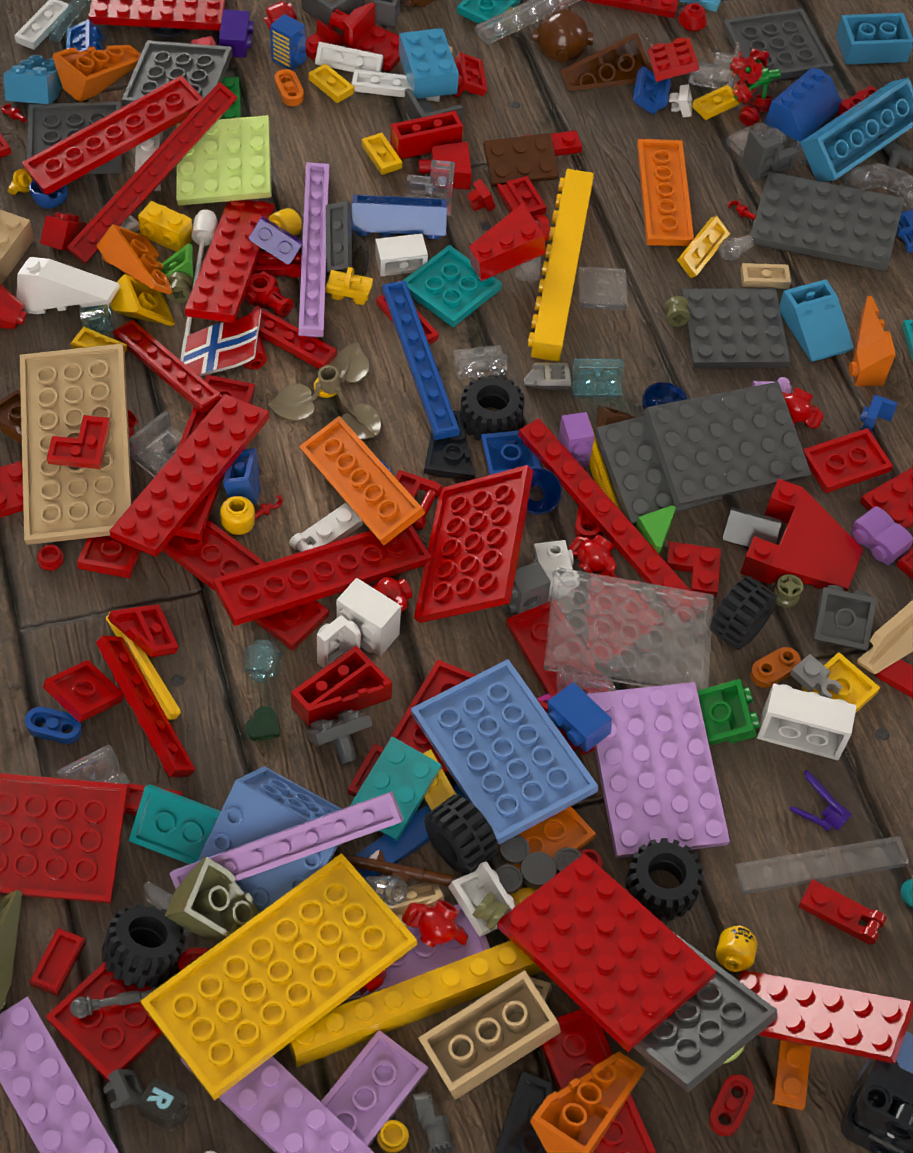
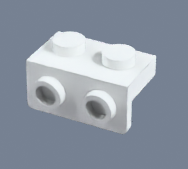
(336, 639)
(473, 888)

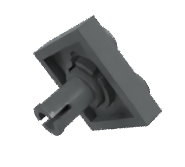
(338, 731)

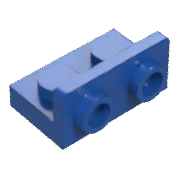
(84, 36)

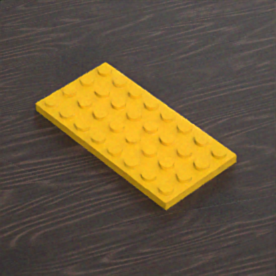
(278, 975)

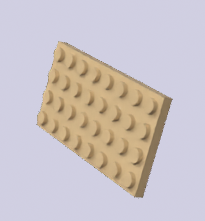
(55, 395)

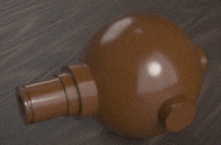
(562, 35)

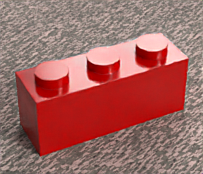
(421, 134)

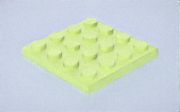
(227, 163)

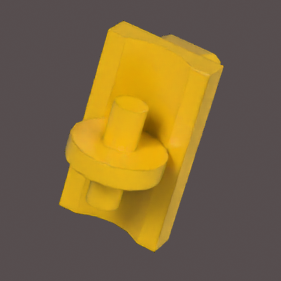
(349, 285)

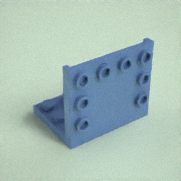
(260, 807)

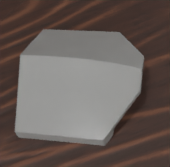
(549, 376)

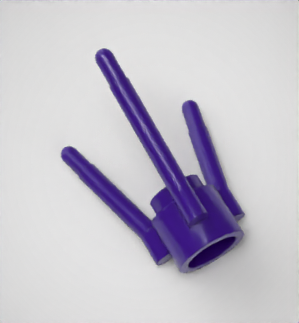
(834, 814)

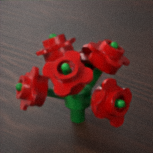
(752, 74)

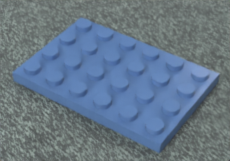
(504, 750)

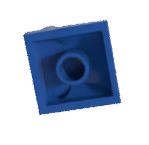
(506, 452)

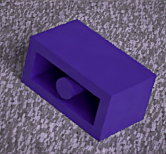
(236, 31)

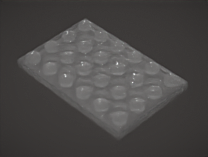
(629, 630)

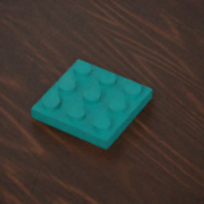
(450, 286)

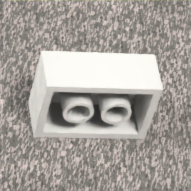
(806, 721)

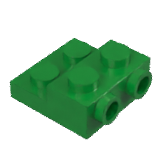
(728, 712)

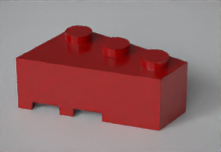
(507, 244)
(342, 685)

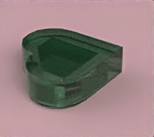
(263, 725)

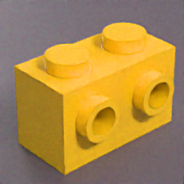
(165, 226)

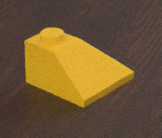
(141, 302)

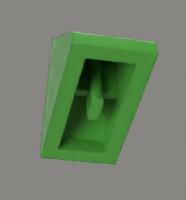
(180, 262)
(656, 526)

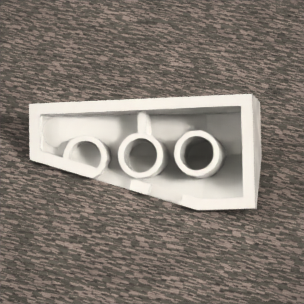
(52, 284)

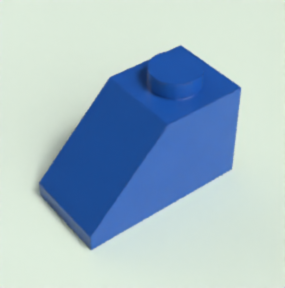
(243, 476)

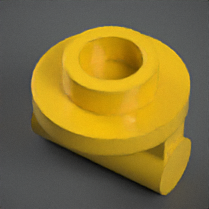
(20, 182)

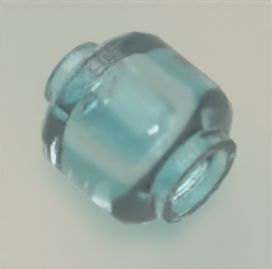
(262, 660)

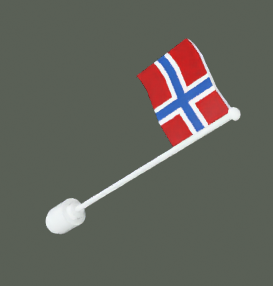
(221, 344)

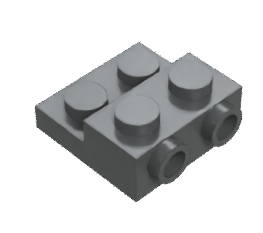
(844, 618)

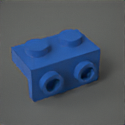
(649, 93)

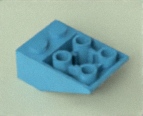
(32, 81)
(816, 320)

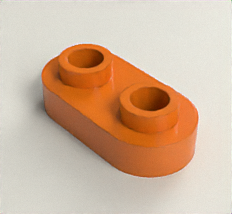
(289, 87)
(776, 665)

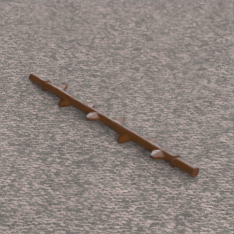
(378, 864)

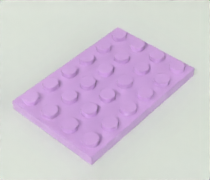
(658, 770)

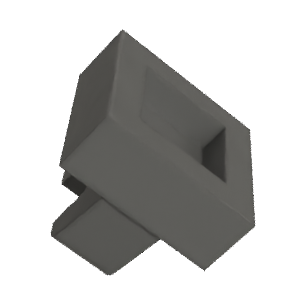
(125, 1086)

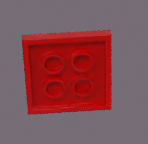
(112, 1034)

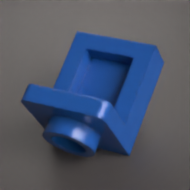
(880, 408)

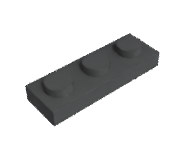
(338, 237)

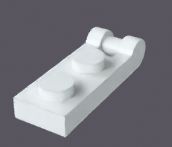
(327, 530)

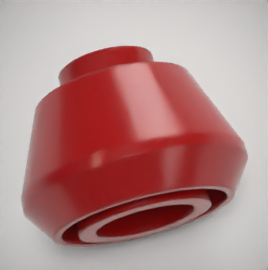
(693, 18)

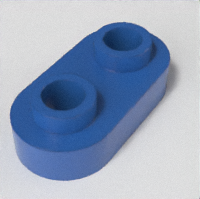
(55, 724)

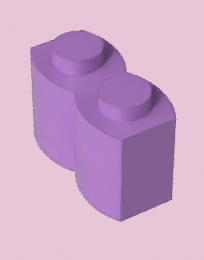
(881, 535)

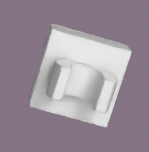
(683, 99)

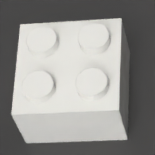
(373, 614)

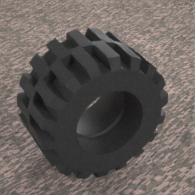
(491, 393)
(743, 612)
(461, 834)
(674, 860)
(138, 963)

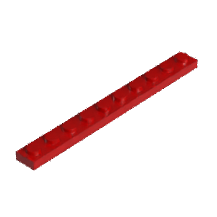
(153, 171)
(598, 506)

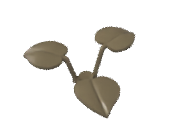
(350, 365)

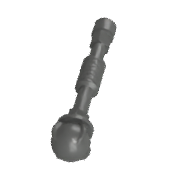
(82, 1007)

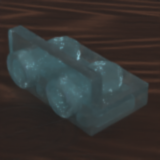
(597, 377)

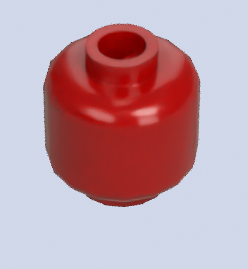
(277, 10)

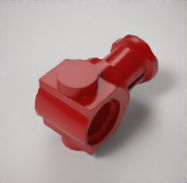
(264, 293)

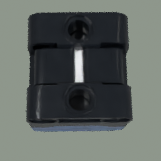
(883, 1104)

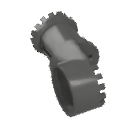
(434, 1125)

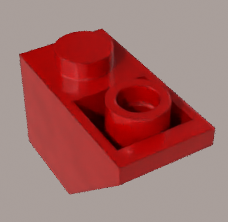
(61, 230)

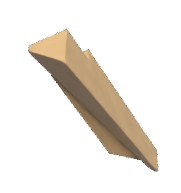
(890, 642)

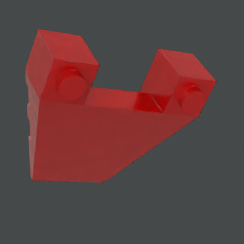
(811, 546)

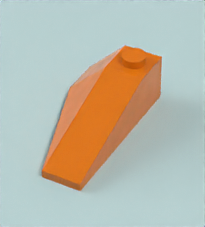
(92, 71)
(134, 256)
(872, 350)
(585, 1109)

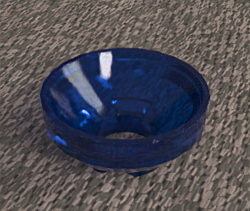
(662, 393)
(551, 490)

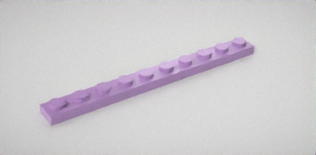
(314, 251)

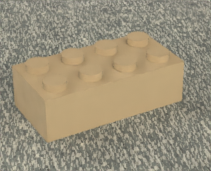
(490, 1035)

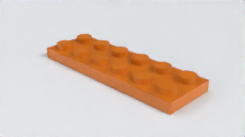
(664, 192)
(362, 480)

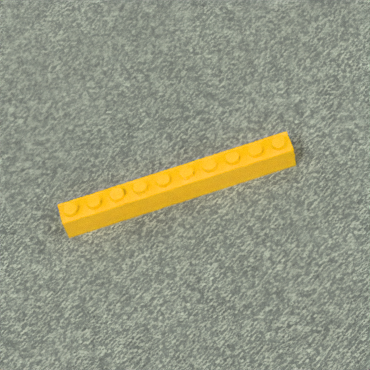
(562, 265)
(411, 1001)

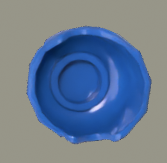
(48, 201)

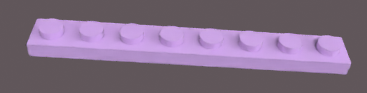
(304, 838)

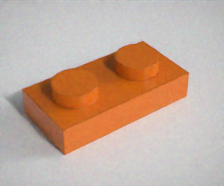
(791, 1075)

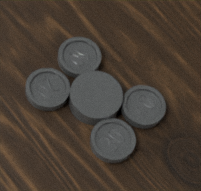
(536, 867)

